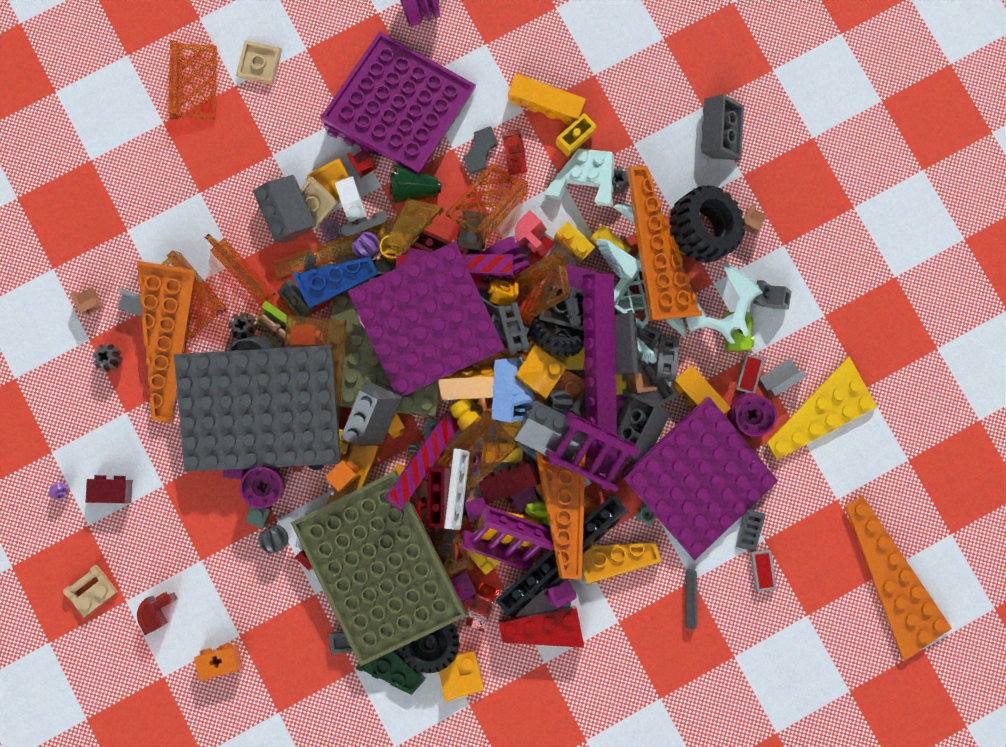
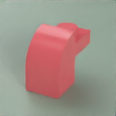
(528, 231)

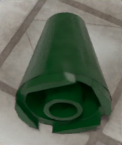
(410, 185)

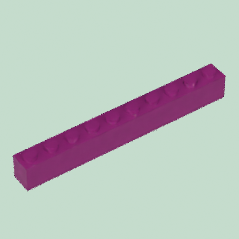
(600, 361)

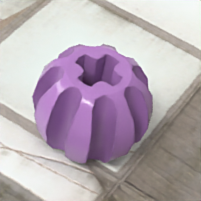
(365, 245)

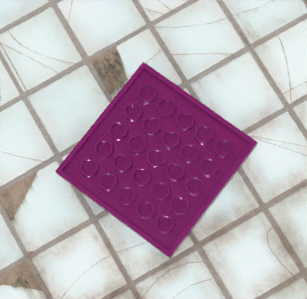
(398, 103)
(426, 319)
(700, 478)

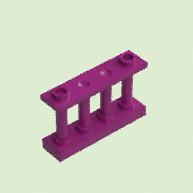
(592, 432)
(507, 525)

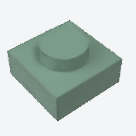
(258, 516)

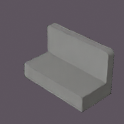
(130, 302)
(781, 378)

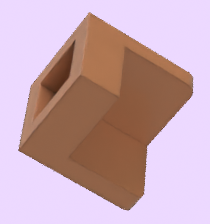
(753, 220)
(87, 301)
(639, 384)

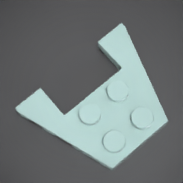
(588, 169)

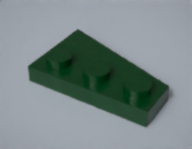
(395, 671)

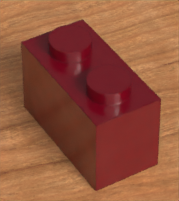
(108, 490)

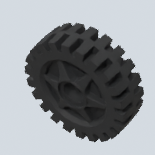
(556, 338)
(436, 658)

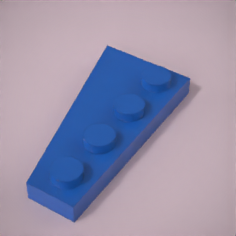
(328, 282)

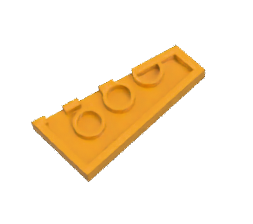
(616, 559)

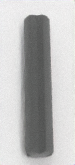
(691, 599)

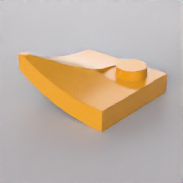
(329, 174)
(540, 371)
(461, 677)

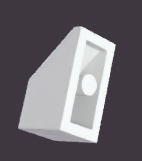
(350, 199)

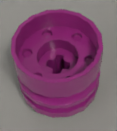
(414, 9)
(509, 246)
(763, 415)
(256, 496)

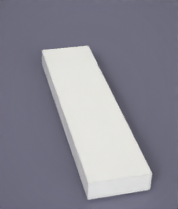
(457, 489)

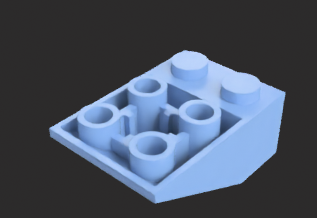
(509, 393)

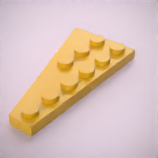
(829, 407)

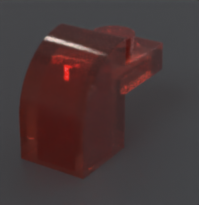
(514, 152)
(482, 607)
(150, 614)

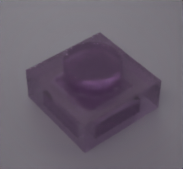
(329, 229)

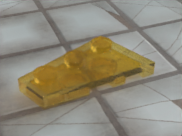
(410, 223)

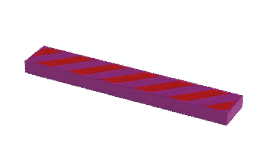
(477, 264)
(424, 458)

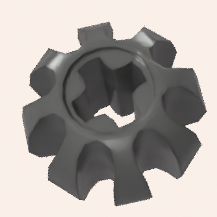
(623, 183)
(237, 323)
(104, 363)
(559, 401)
(273, 539)

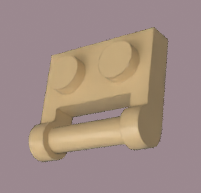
(95, 595)

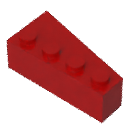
(547, 628)

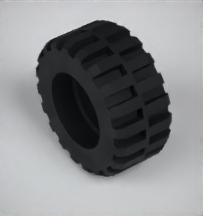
(721, 212)

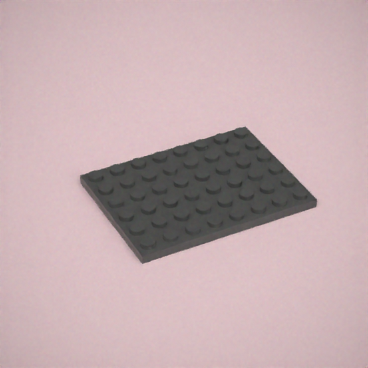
(258, 408)

